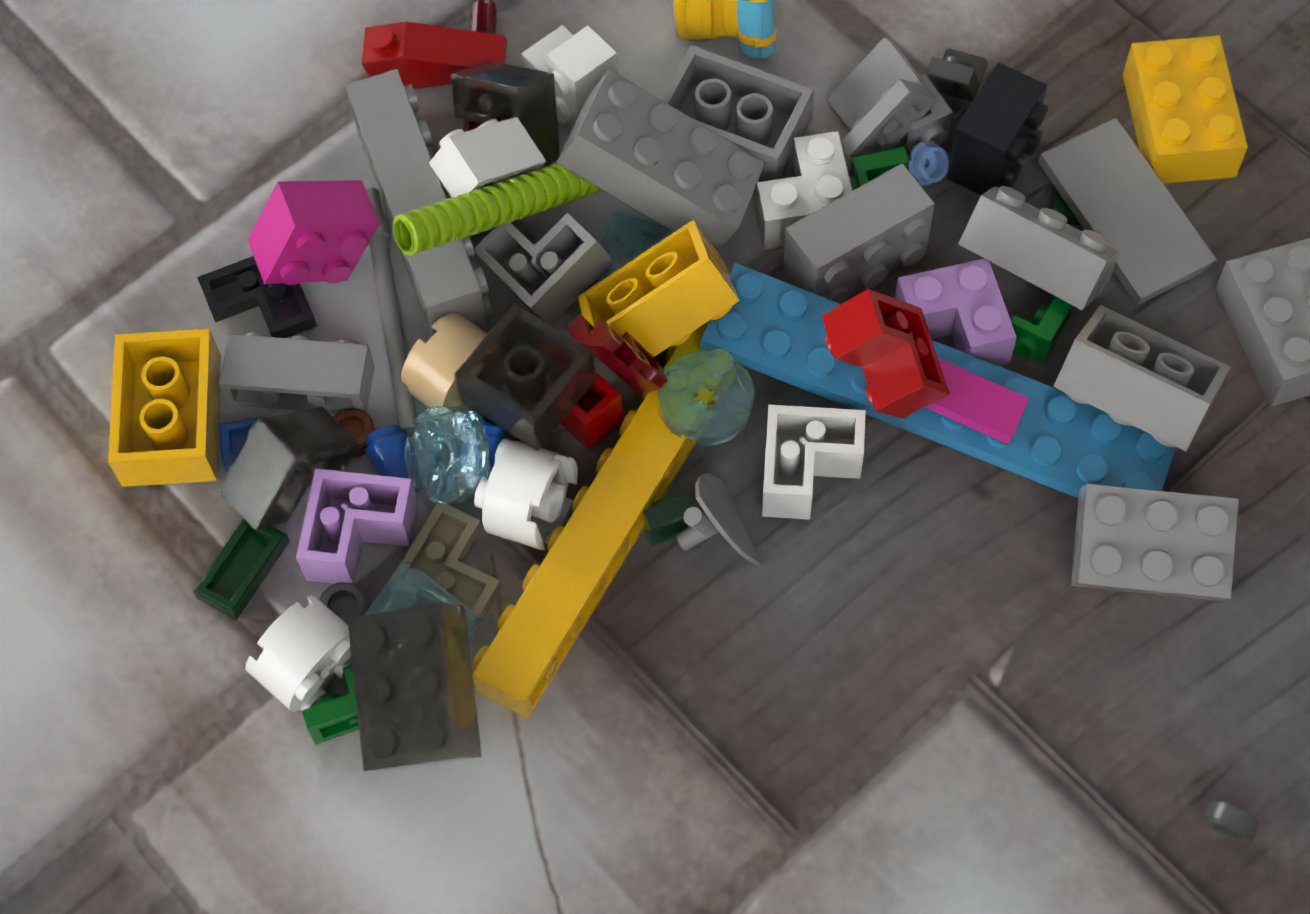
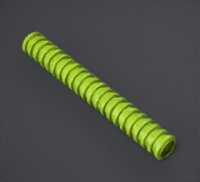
(488, 208)

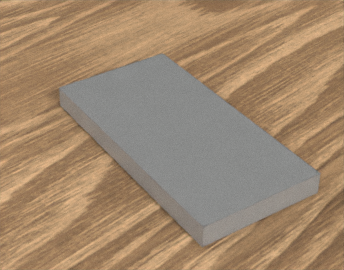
(1125, 201)

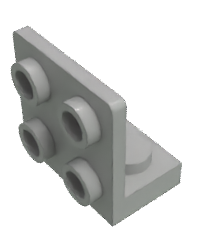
(880, 100)

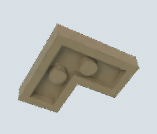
(440, 554)

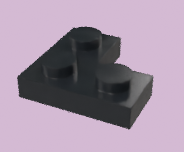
(242, 288)

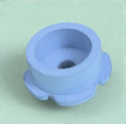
(928, 163)

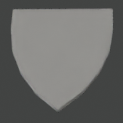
(718, 516)

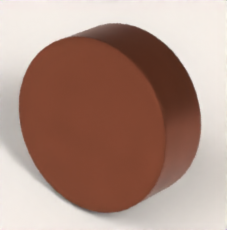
(358, 424)

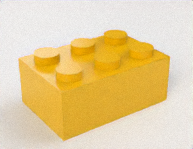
(1185, 109)
(664, 291)
(165, 408)

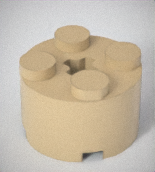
(432, 365)

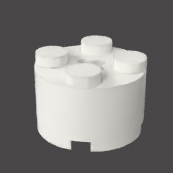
(526, 493)
(302, 654)

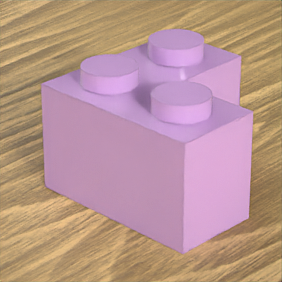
(964, 304)
(349, 511)

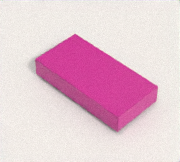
(980, 403)

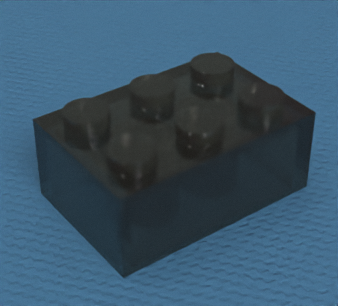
(414, 687)

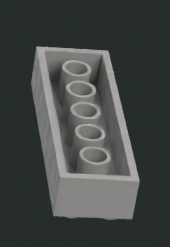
(399, 159)

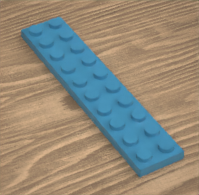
(1055, 442)

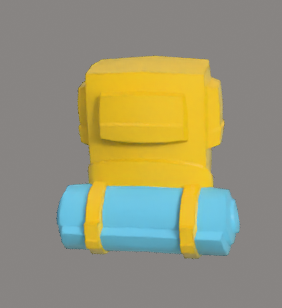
(743, 19)

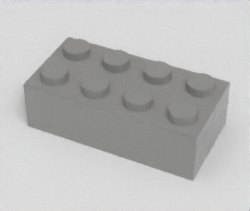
(660, 160)

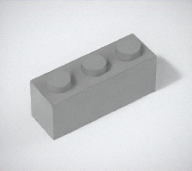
(296, 373)

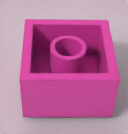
(313, 231)

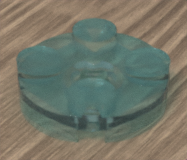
(712, 372)
(469, 454)

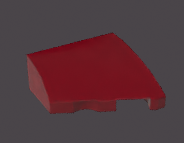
(620, 354)

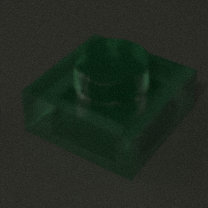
(666, 519)

